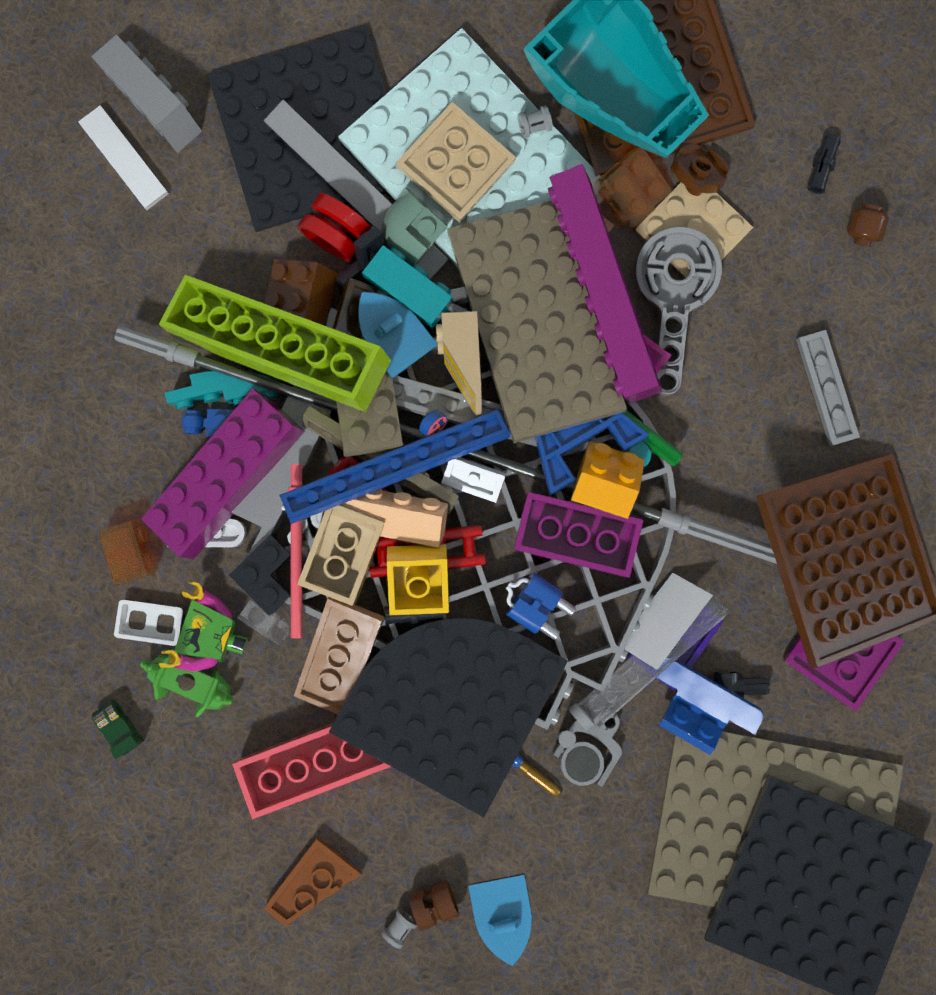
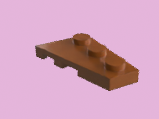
(313, 879)

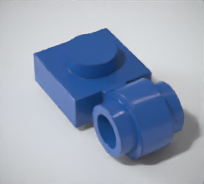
(194, 422)

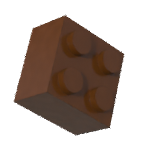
(301, 289)

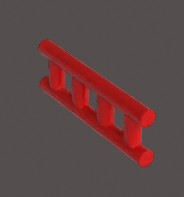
(469, 559)

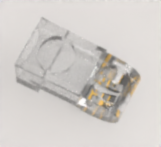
(272, 627)

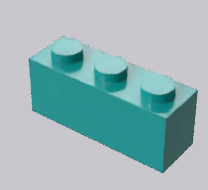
(408, 286)

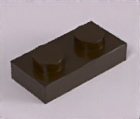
(347, 314)

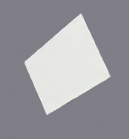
(666, 620)

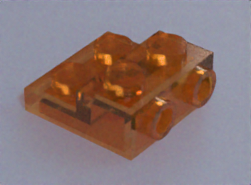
(633, 187)

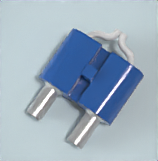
(535, 603)

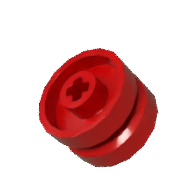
(333, 226)

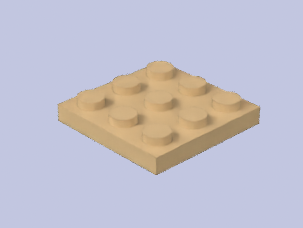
(455, 162)
(704, 213)

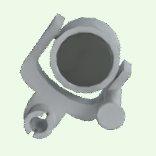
(582, 760)

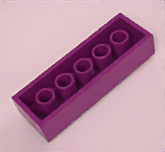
(222, 474)

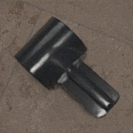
(743, 686)

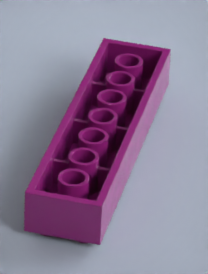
(606, 285)

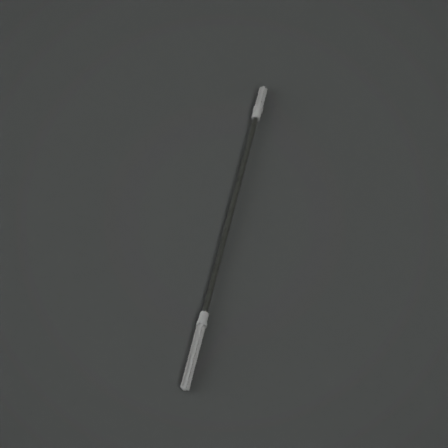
(681, 523)

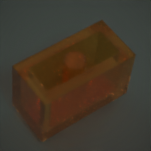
(127, 552)

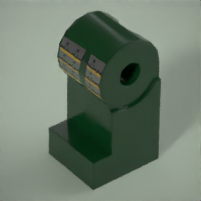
(117, 729)

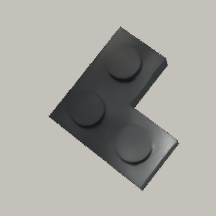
(365, 248)
(256, 577)

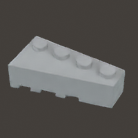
(148, 92)

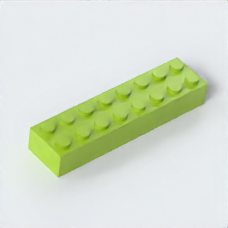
(276, 342)

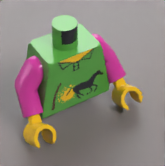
(205, 634)

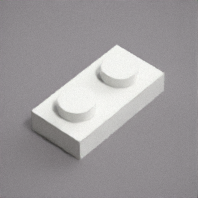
(474, 478)

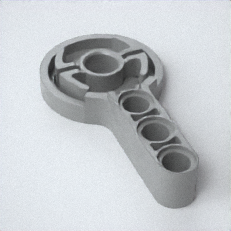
(674, 295)

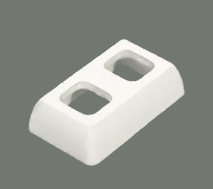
(149, 633)

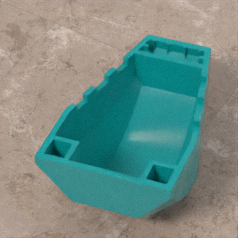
(617, 73)

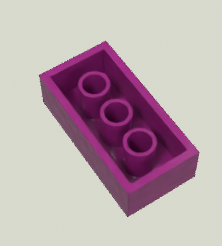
(578, 535)

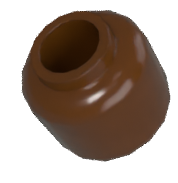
(867, 224)

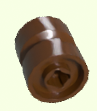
(444, 905)

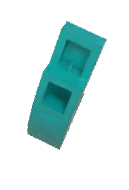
(210, 387)

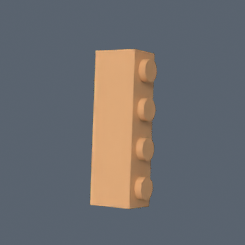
(404, 516)

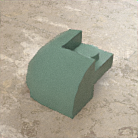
(411, 227)

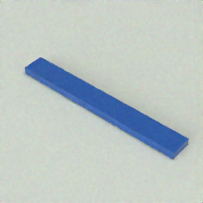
(394, 466)

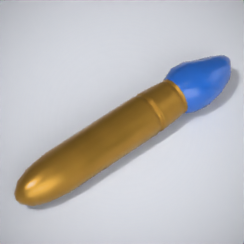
(536, 776)

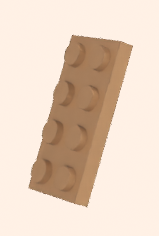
(338, 654)

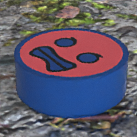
(433, 423)

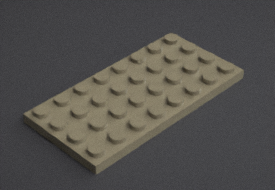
(534, 321)

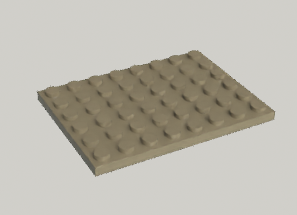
(714, 796)

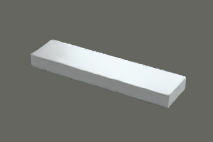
(123, 157)

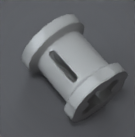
(535, 121)
(399, 928)

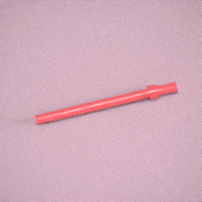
(296, 561)

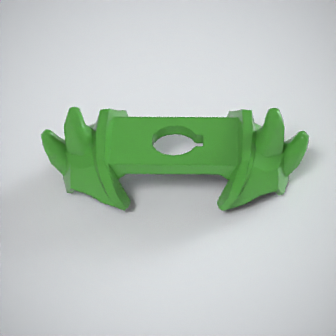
(208, 690)

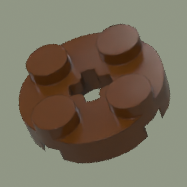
(700, 170)

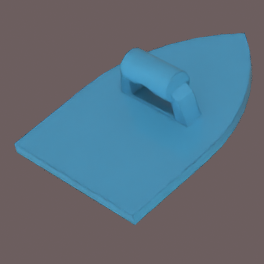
(394, 329)
(502, 916)

